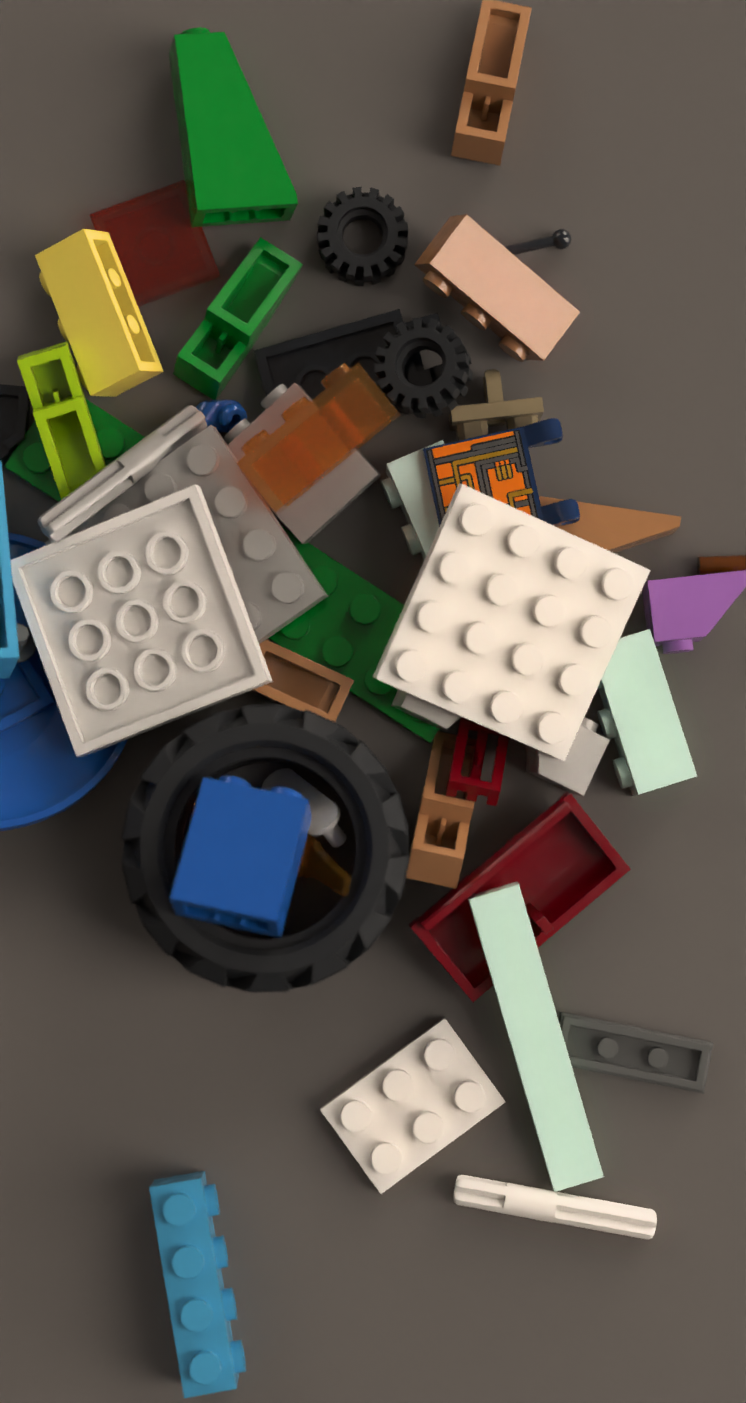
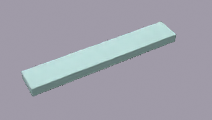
(535, 1036)

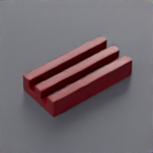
(474, 785)

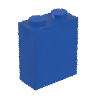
(242, 855)

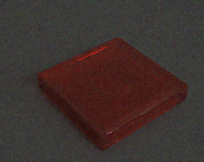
(158, 243)

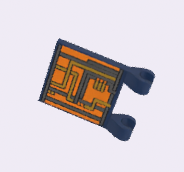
(500, 469)

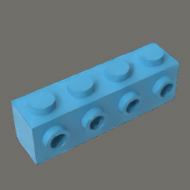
(195, 1285)

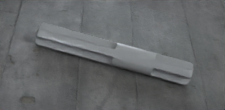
(120, 474)

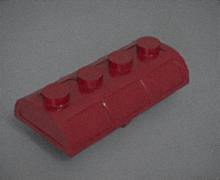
(560, 870)

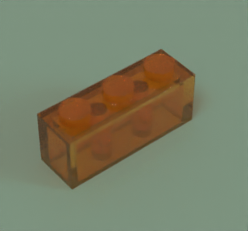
(316, 436)

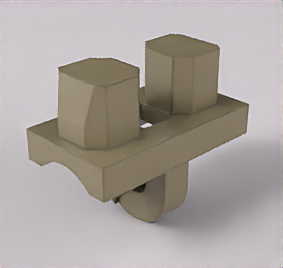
(475, 419)

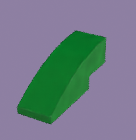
(236, 319)

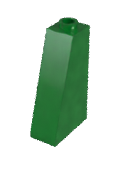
(224, 141)

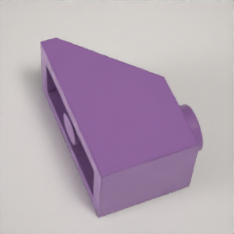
(688, 607)

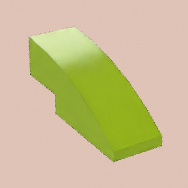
(62, 416)

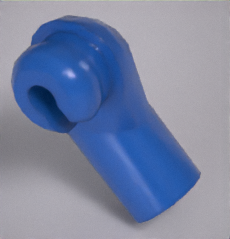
(222, 413)

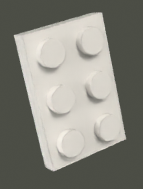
(412, 1105)

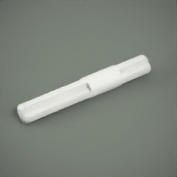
(554, 1207)

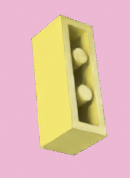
(98, 313)

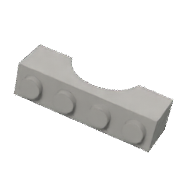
(570, 775)

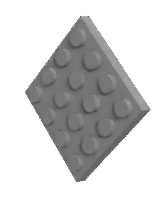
(263, 559)

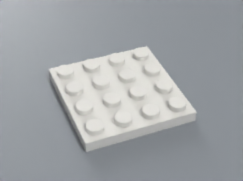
(139, 621)
(511, 622)

